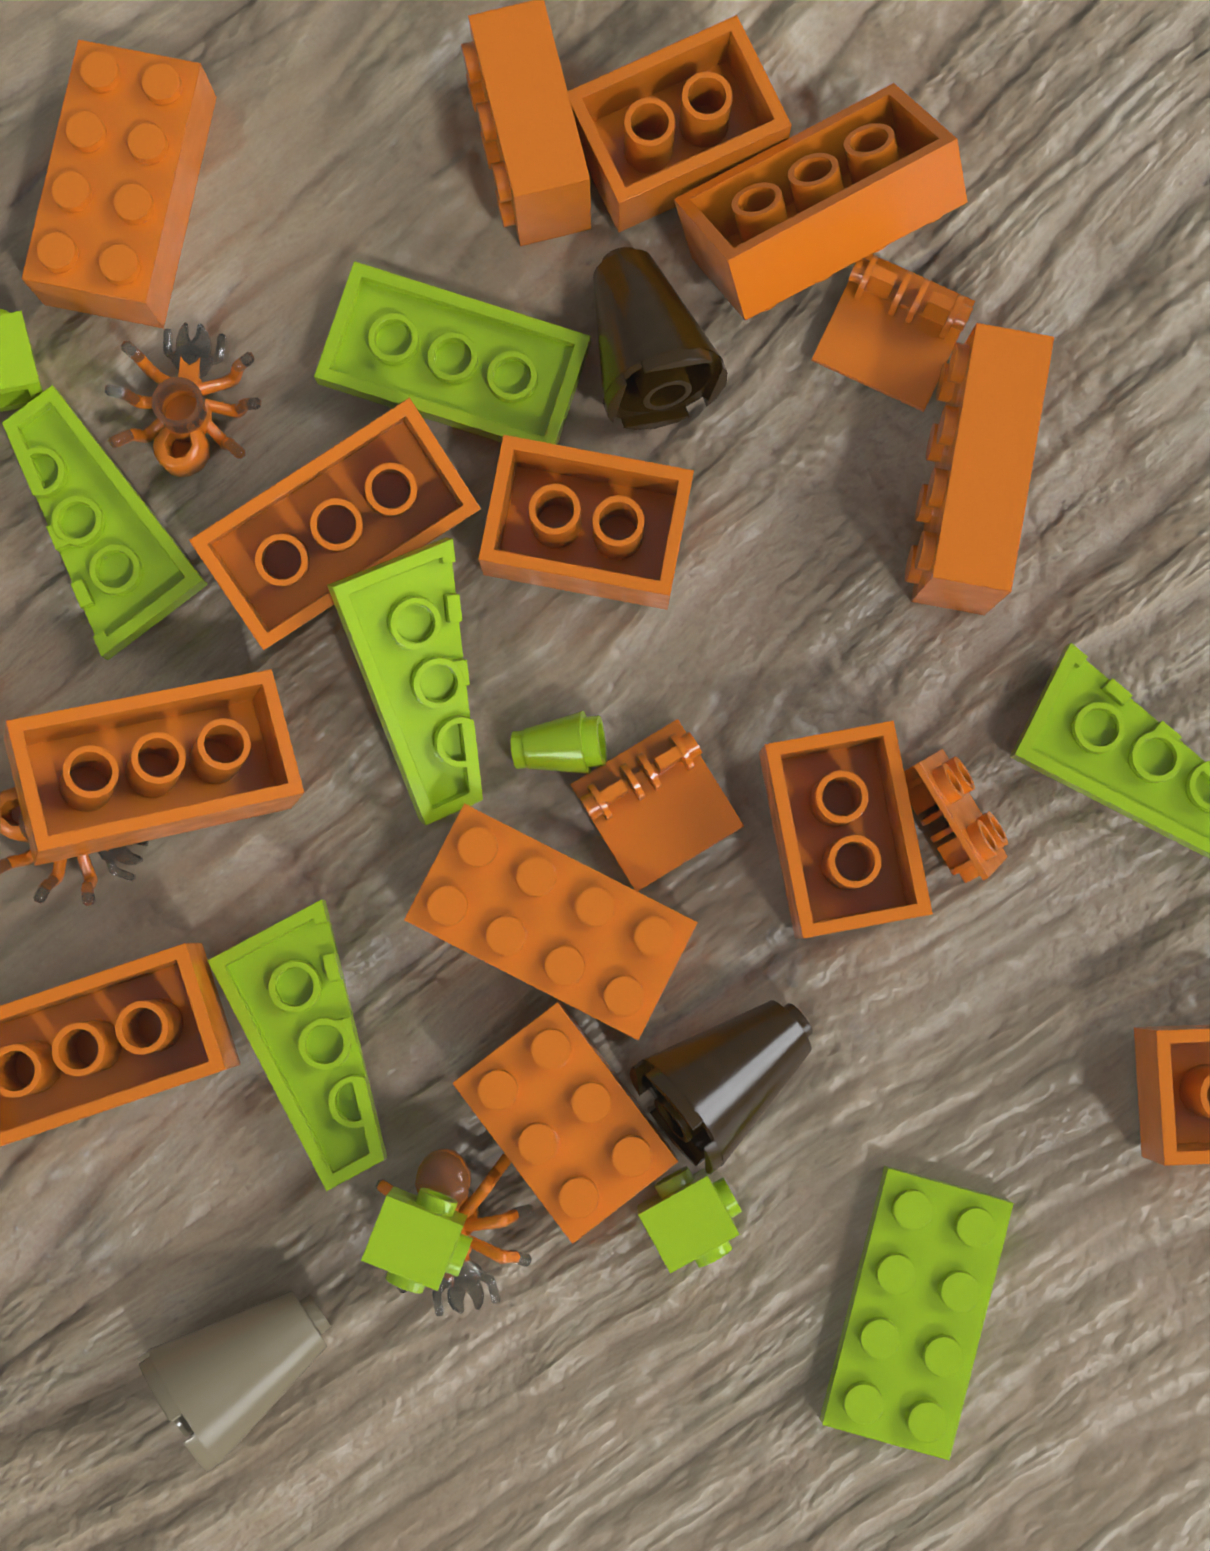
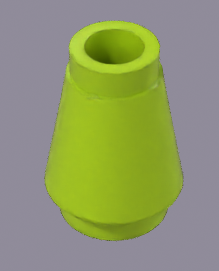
(561, 745)

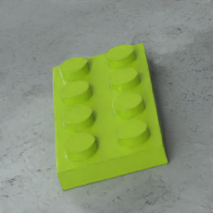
(451, 357)
(916, 1313)

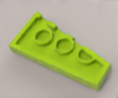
(111, 542)
(411, 656)
(1116, 753)
(304, 1033)

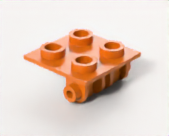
(893, 331)
(657, 805)
(979, 836)

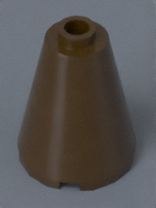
(650, 345)
(723, 1079)

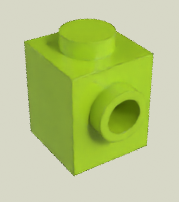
(690, 1218)
(418, 1239)

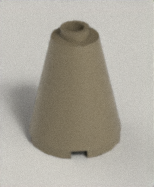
(233, 1371)

